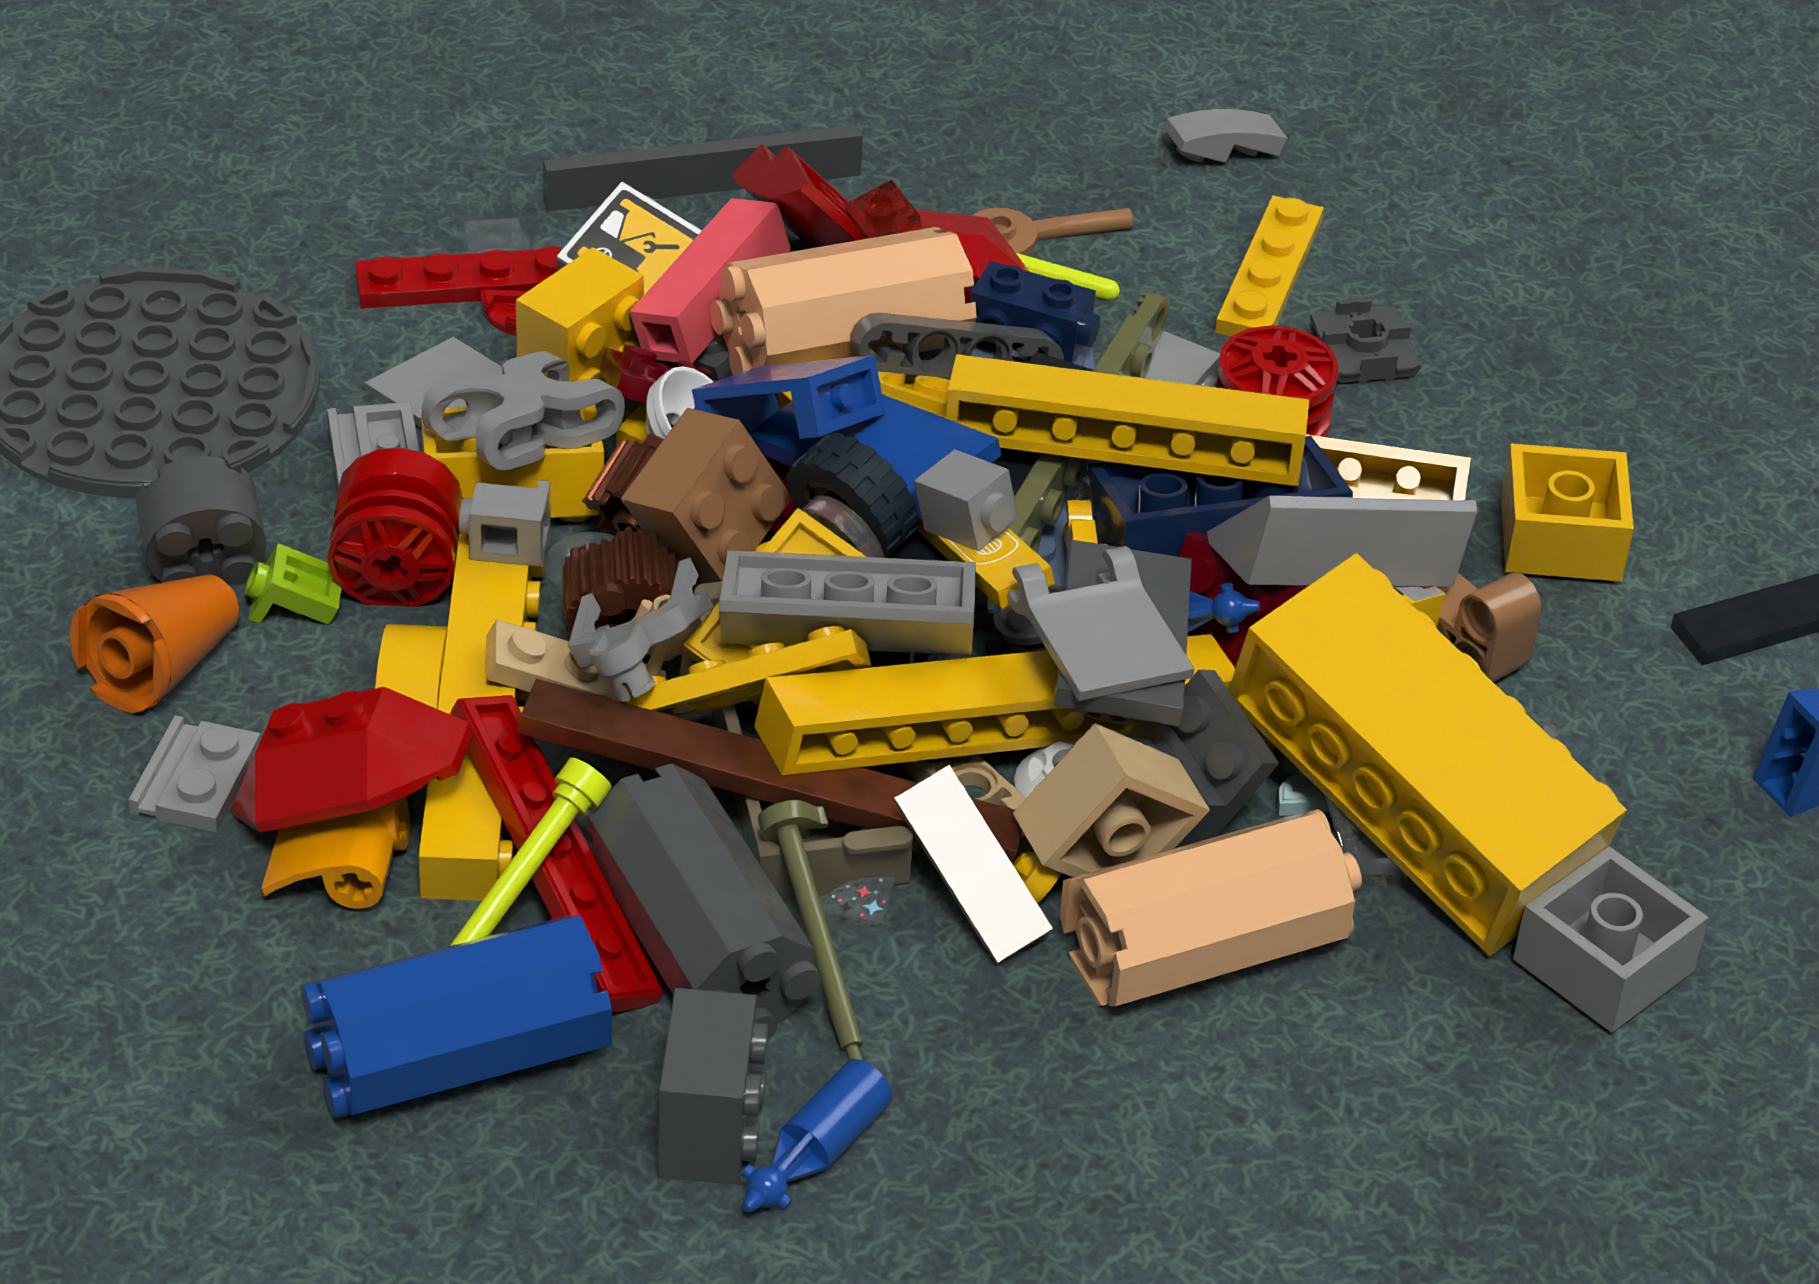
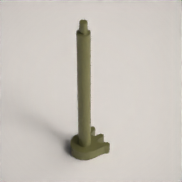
(786, 826)

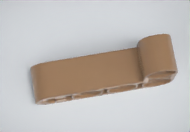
(1492, 622)

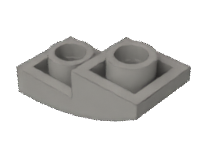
(1217, 131)

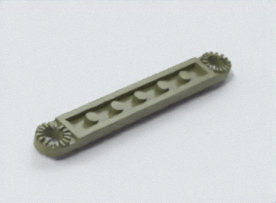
(1044, 489)

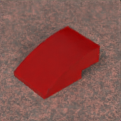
(804, 197)

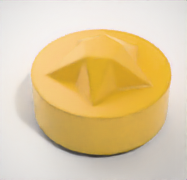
(1035, 876)

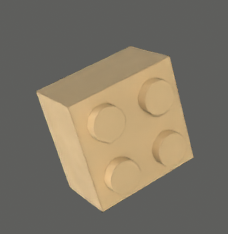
(1109, 805)

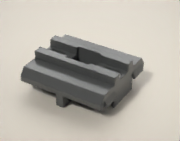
(1367, 341)

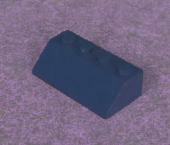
(1158, 506)

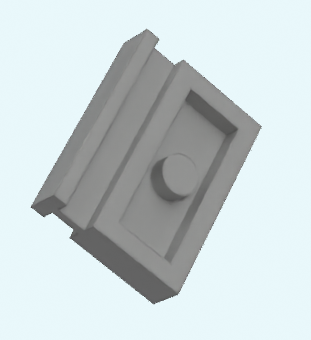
(368, 430)
(194, 774)

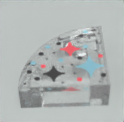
(860, 905)

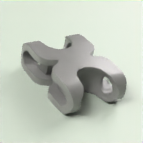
(523, 410)

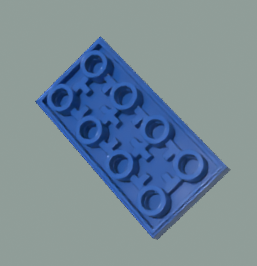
(902, 435)

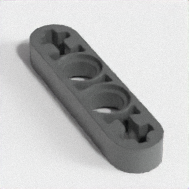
(959, 338)

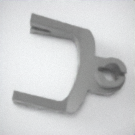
(620, 649)

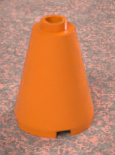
(150, 633)

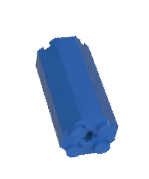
(456, 1015)

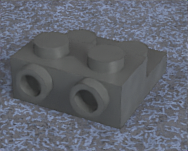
(1216, 750)

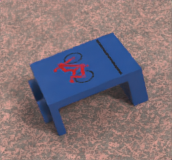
(823, 393)

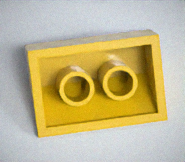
(568, 470)

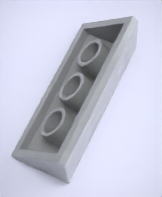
(1306, 537)
(883, 600)

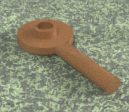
(1023, 232)

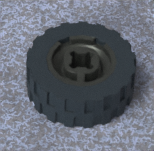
(862, 481)

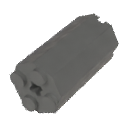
(700, 894)

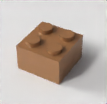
(707, 492)

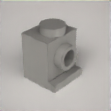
(507, 523)

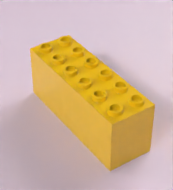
(1421, 750)

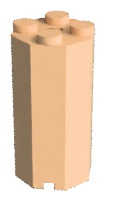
(810, 299)
(1210, 908)

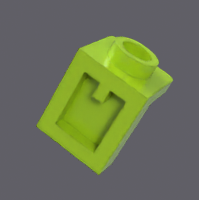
(293, 583)

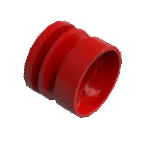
(1282, 364)
(395, 528)

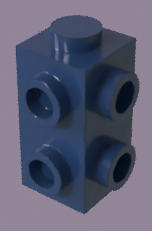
(1034, 301)

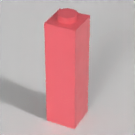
(676, 310)

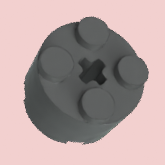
(201, 521)

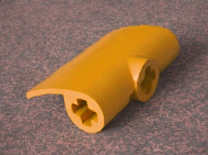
(346, 850)

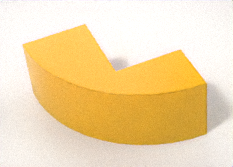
(412, 661)

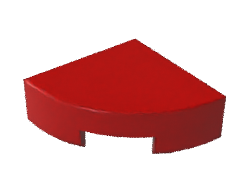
(501, 308)

